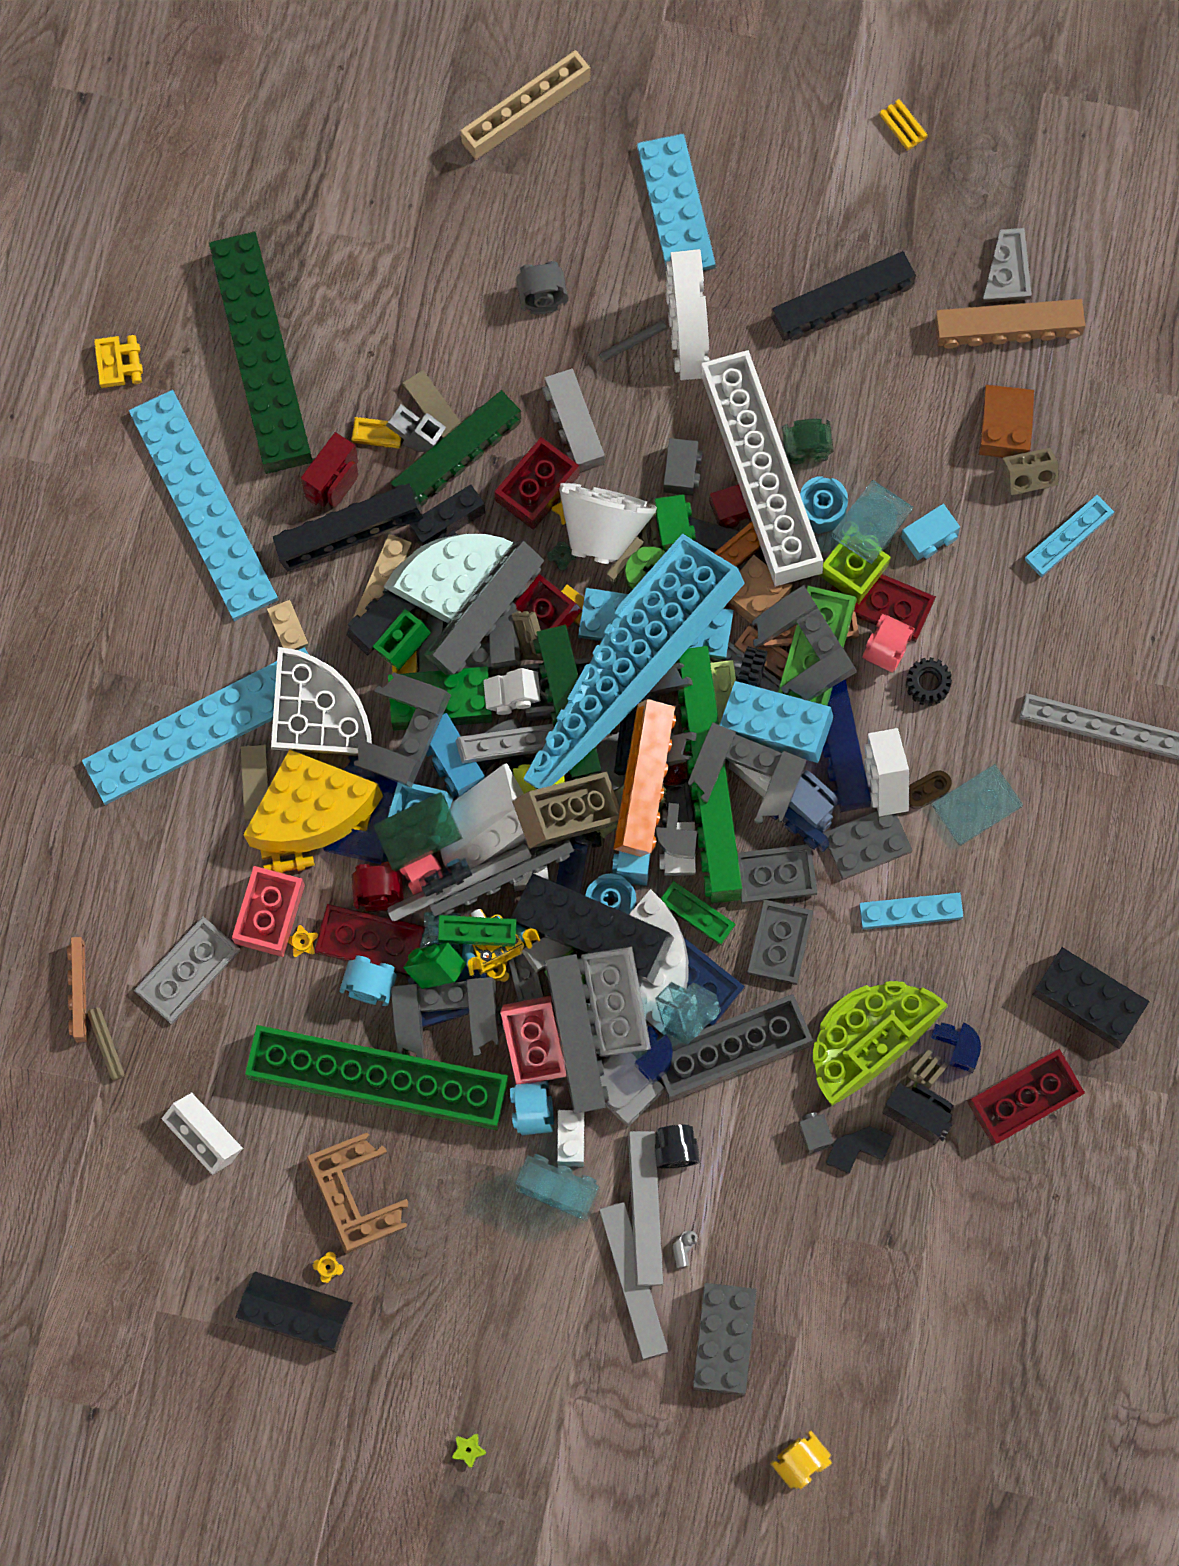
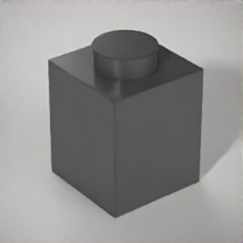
(815, 1132)

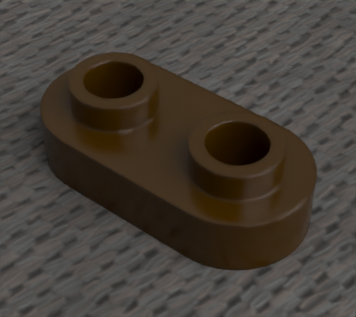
(927, 790)

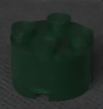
(807, 440)

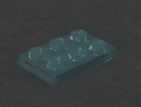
(872, 521)

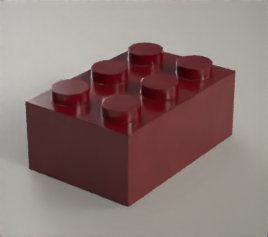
(535, 483)

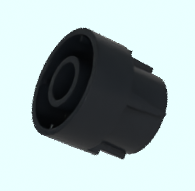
(676, 1147)

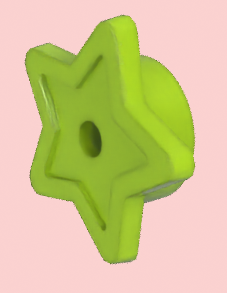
(468, 1457)

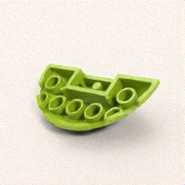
(869, 1033)

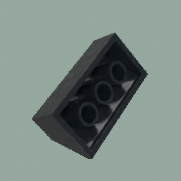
(294, 1311)

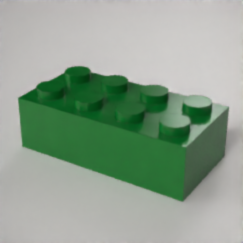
(466, 701)

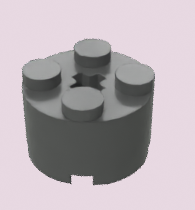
(541, 288)

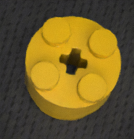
(801, 1460)

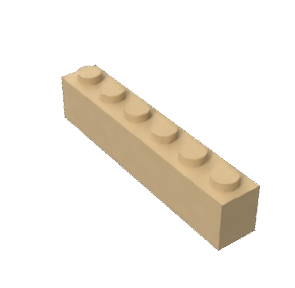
(525, 105)

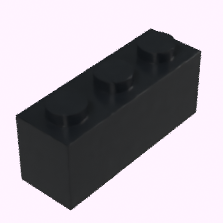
(448, 516)

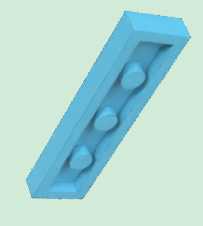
(1069, 536)
(911, 911)

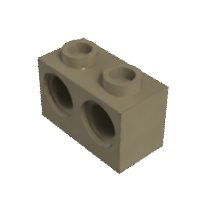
(1030, 471)

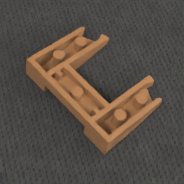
(351, 1228)

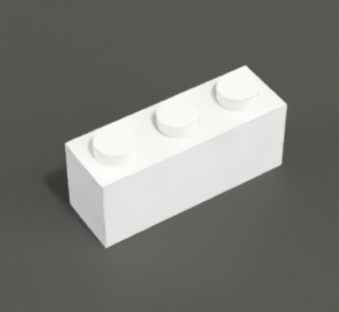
(202, 1133)

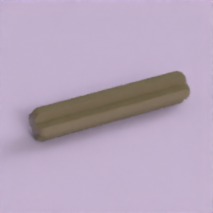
(105, 1043)

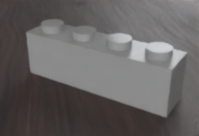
(574, 419)

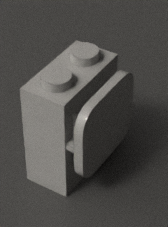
(627, 1087)

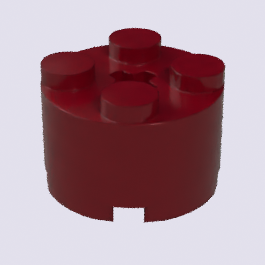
(376, 887)

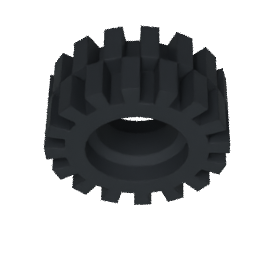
(752, 666)
(934, 668)

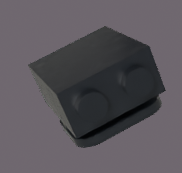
(920, 1111)

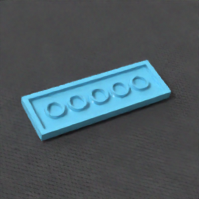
(675, 198)
(600, 609)

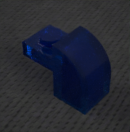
(966, 1044)
(656, 1060)

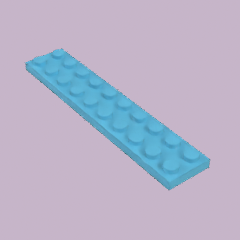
(203, 505)
(184, 735)

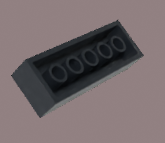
(590, 925)

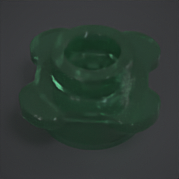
(554, 555)

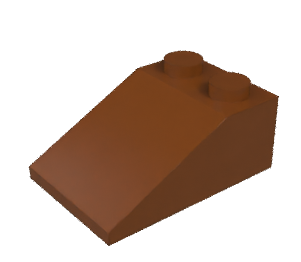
(1006, 421)

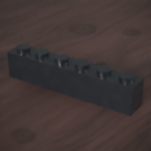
(843, 296)
(347, 527)
(379, 616)

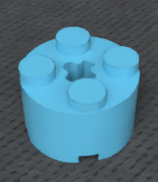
(827, 492)
(614, 887)
(368, 981)
(533, 1108)

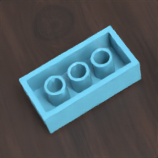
(778, 720)

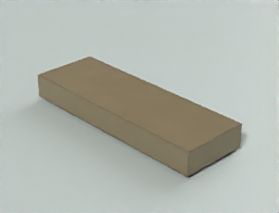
(431, 401)
(253, 778)

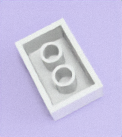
(887, 772)

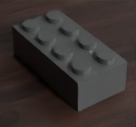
(724, 1339)

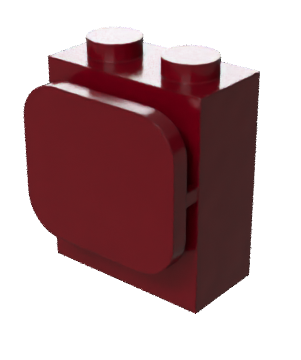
(331, 472)

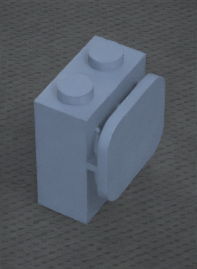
(814, 801)

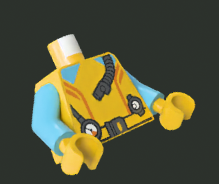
(488, 957)

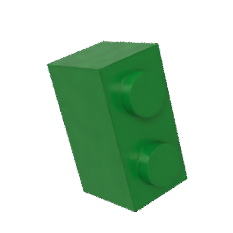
(673, 520)
(401, 639)
(434, 965)

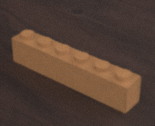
(1010, 323)

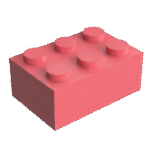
(268, 911)
(533, 1040)

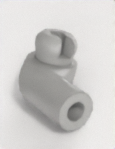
(682, 1246)

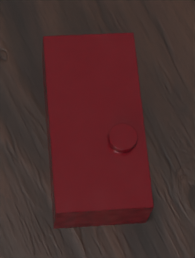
(1025, 1097)

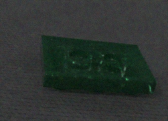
(417, 831)

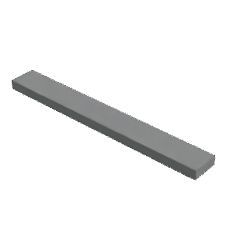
(1100, 726)

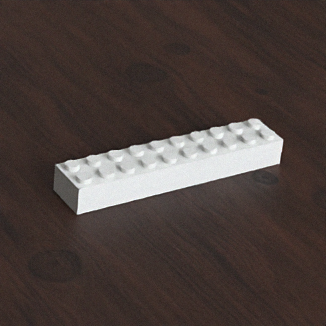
(762, 468)

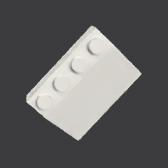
(486, 820)

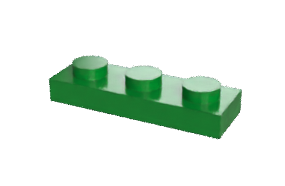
(697, 913)
(477, 930)

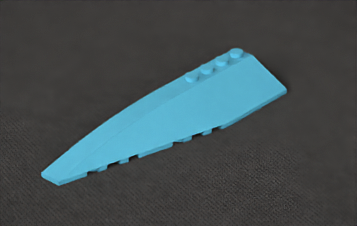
(638, 649)

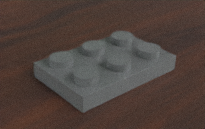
(867, 843)
(777, 874)
(780, 942)

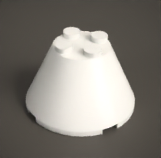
(602, 521)

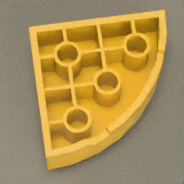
(310, 806)

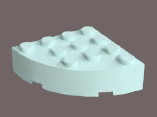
(446, 572)

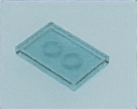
(977, 805)

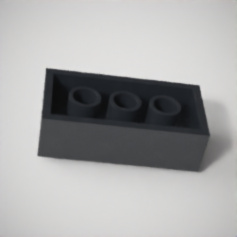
(1090, 998)

